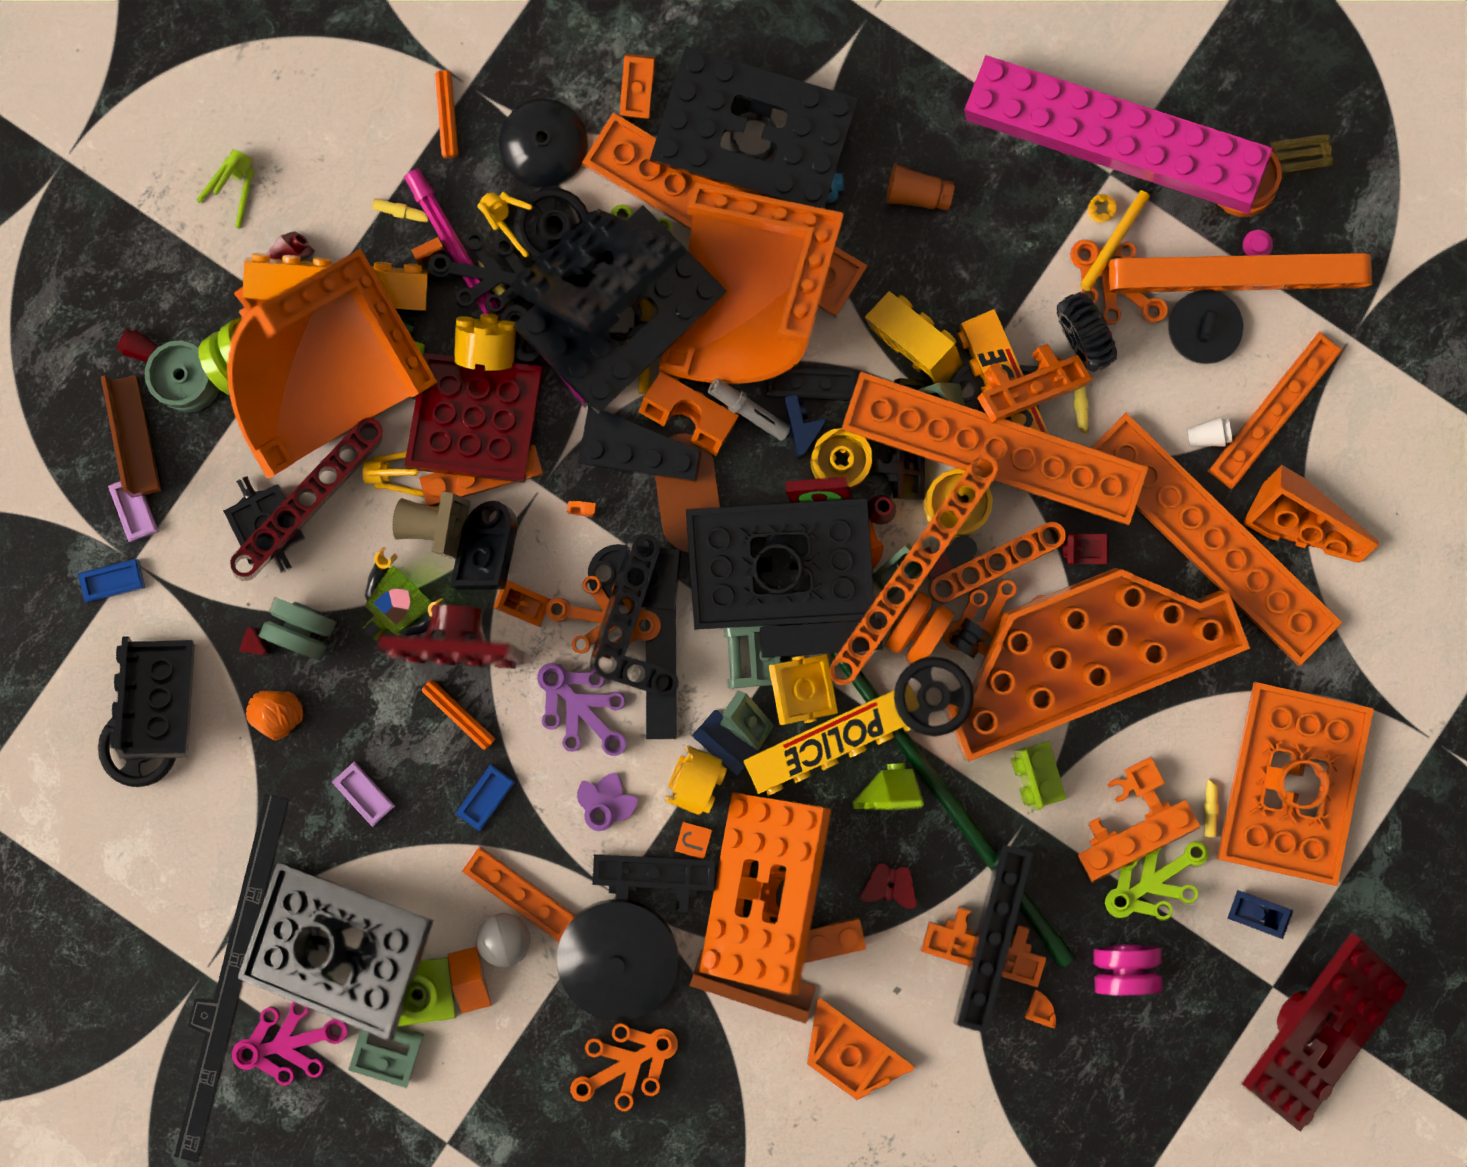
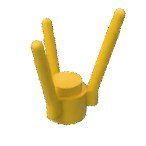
(496, 210)
(379, 472)

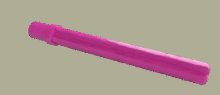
(426, 197)

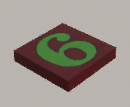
(818, 489)

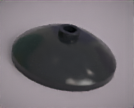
(549, 161)

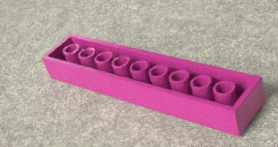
(1118, 134)

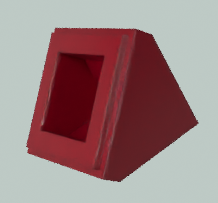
(253, 643)

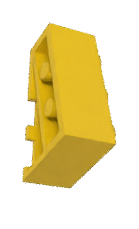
(915, 337)

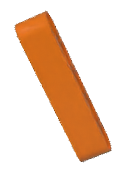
(1009, 555)

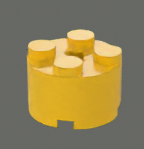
(484, 342)
(842, 443)
(695, 780)

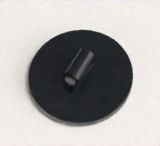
(1205, 327)

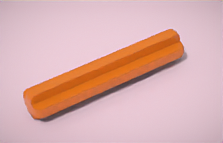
(446, 114)
(458, 714)

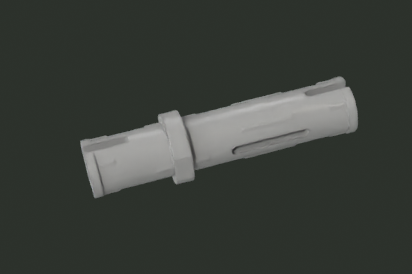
(739, 402)

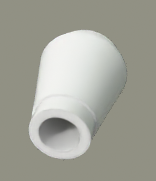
(1211, 433)

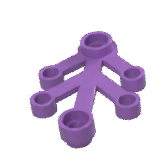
(578, 706)

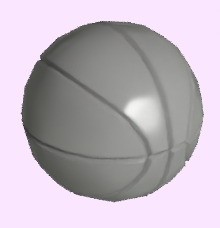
(503, 940)

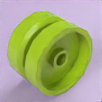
(214, 354)

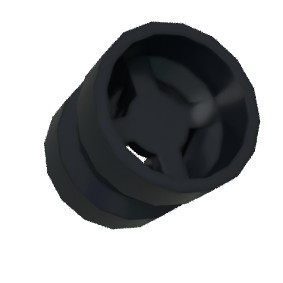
(969, 638)

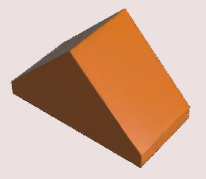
(521, 603)
(468, 980)

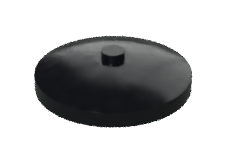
(617, 959)

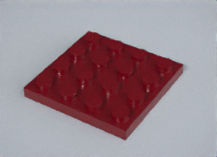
(475, 420)

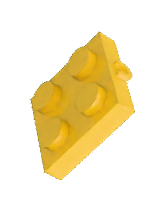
(803, 689)

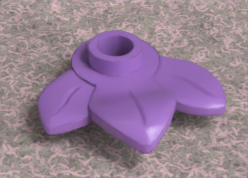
(605, 797)

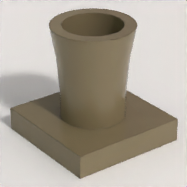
(426, 522)

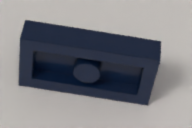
(723, 743)

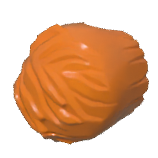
(274, 713)

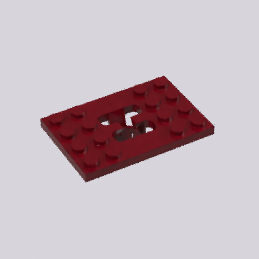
(456, 623)
(1290, 1072)

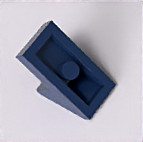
(802, 433)
(1260, 914)

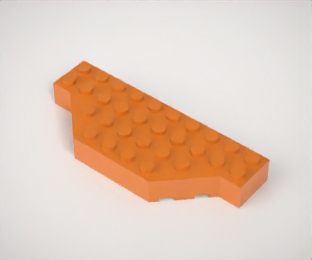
(1089, 652)

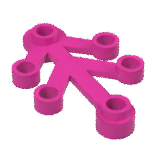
(285, 1044)

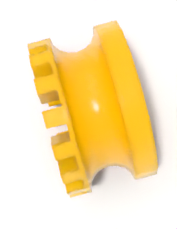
(1103, 217)

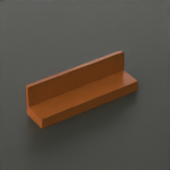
(131, 436)
(783, 1004)

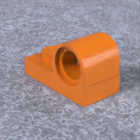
(637, 85)

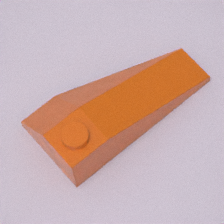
(1301, 513)

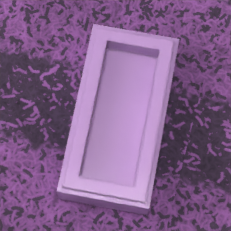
(133, 513)
(363, 794)

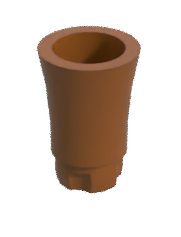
(918, 189)

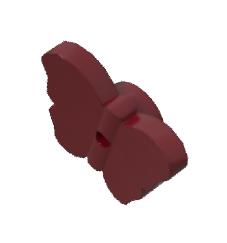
(901, 891)

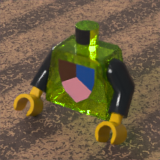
(395, 601)

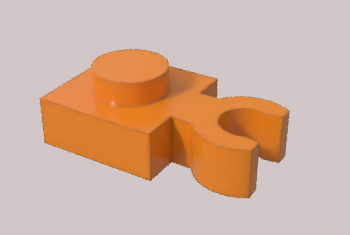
(1141, 778)

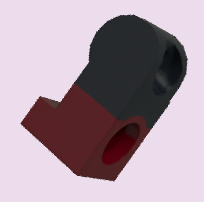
(959, 552)

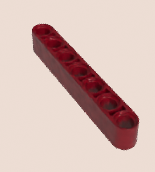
(310, 484)

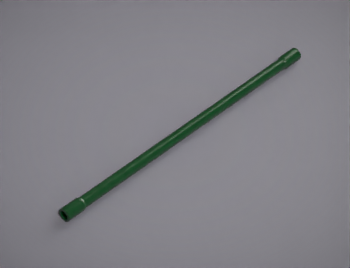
(1052, 941)

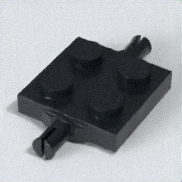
(252, 513)

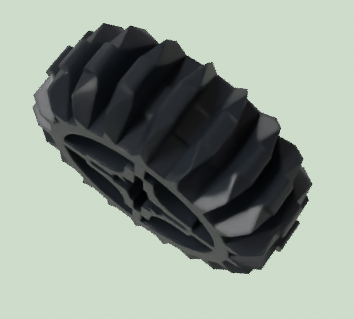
(1087, 331)

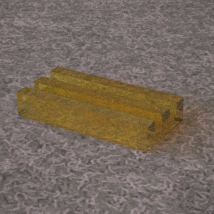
(1325, 150)

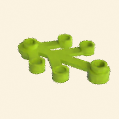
(1152, 883)

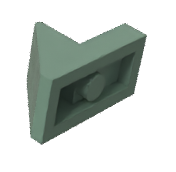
(746, 720)

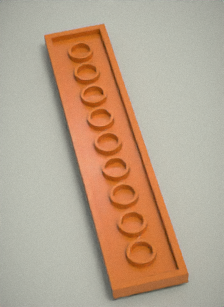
(623, 158)
(1023, 455)
(1222, 546)

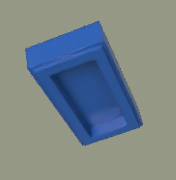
(111, 580)
(485, 797)

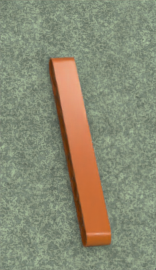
(1240, 273)
(910, 585)

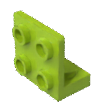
(1038, 775)

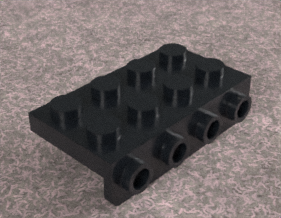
(152, 699)

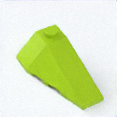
(890, 790)

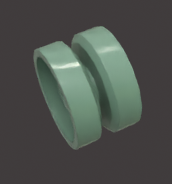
(165, 374)
(297, 629)

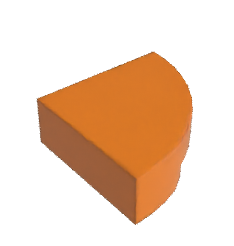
(582, 508)
(1041, 1010)

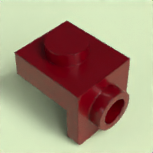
(291, 244)
(1086, 548)

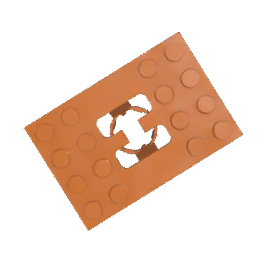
(1306, 730)
(753, 947)

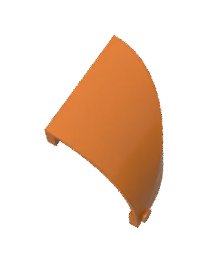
(774, 270)
(320, 363)

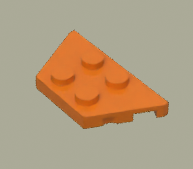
(851, 1054)

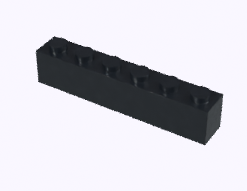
(992, 938)

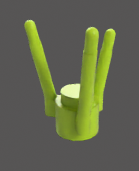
(236, 167)

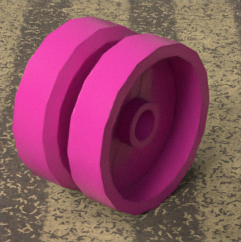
(1128, 972)

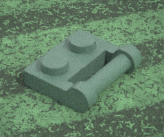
(759, 666)
(384, 1062)

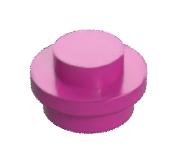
(1257, 243)

